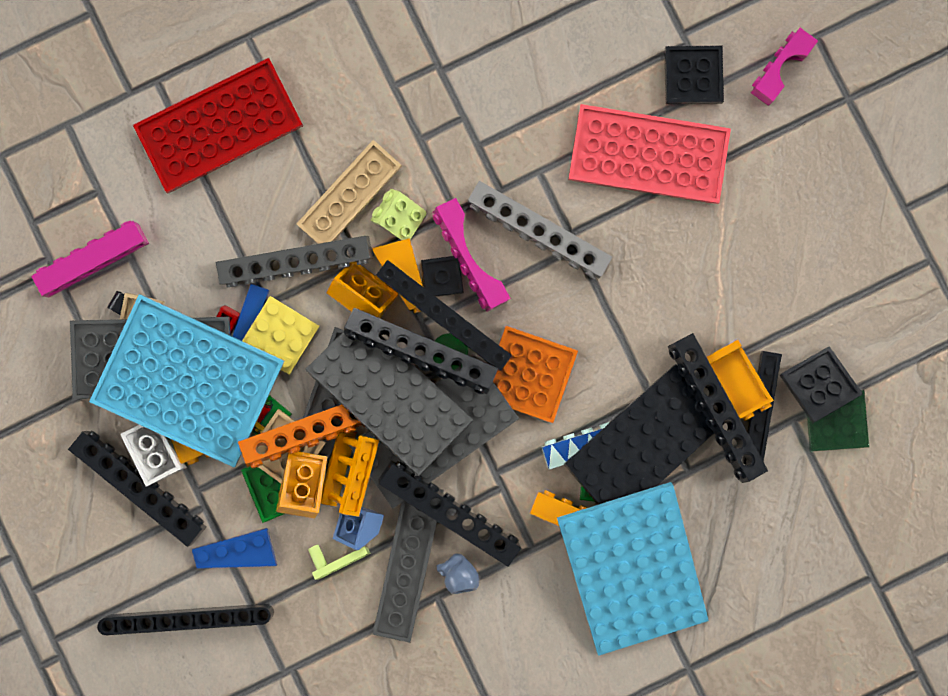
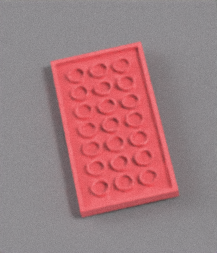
(649, 154)

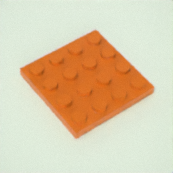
(534, 374)

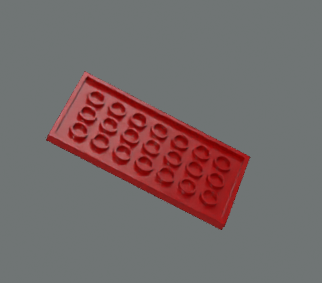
(218, 125)

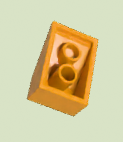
(302, 484)

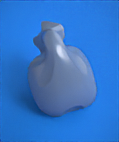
(459, 574)

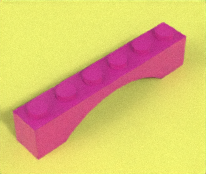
(489, 290)

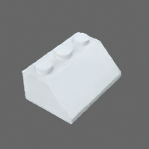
(152, 454)

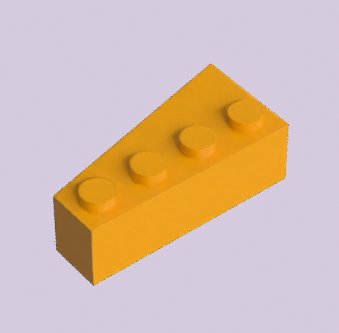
(549, 507)

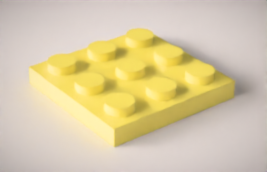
(281, 333)

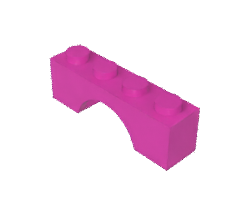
(797, 48)

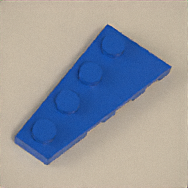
(241, 551)

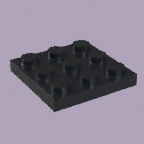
(694, 74)
(821, 384)

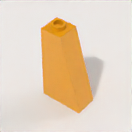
(402, 256)

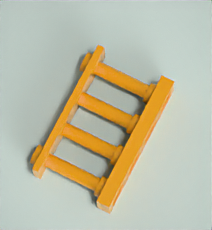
(358, 475)

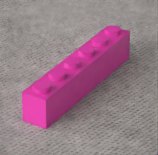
(90, 259)

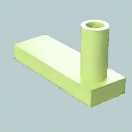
(324, 569)

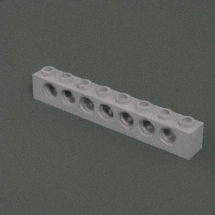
(534, 220)

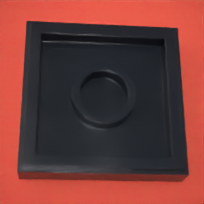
(442, 276)

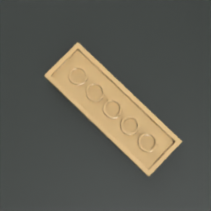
(349, 194)

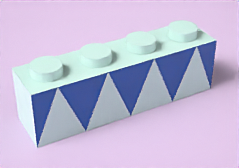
(559, 452)

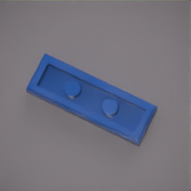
(252, 306)

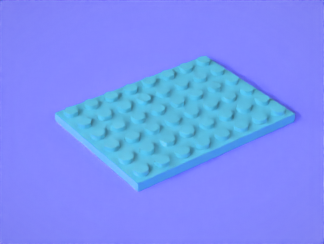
(186, 380)
(633, 568)

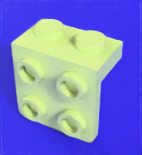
(398, 215)

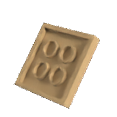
(276, 468)

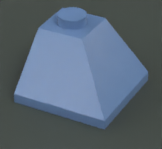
(356, 530)

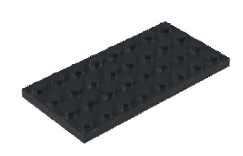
(642, 441)

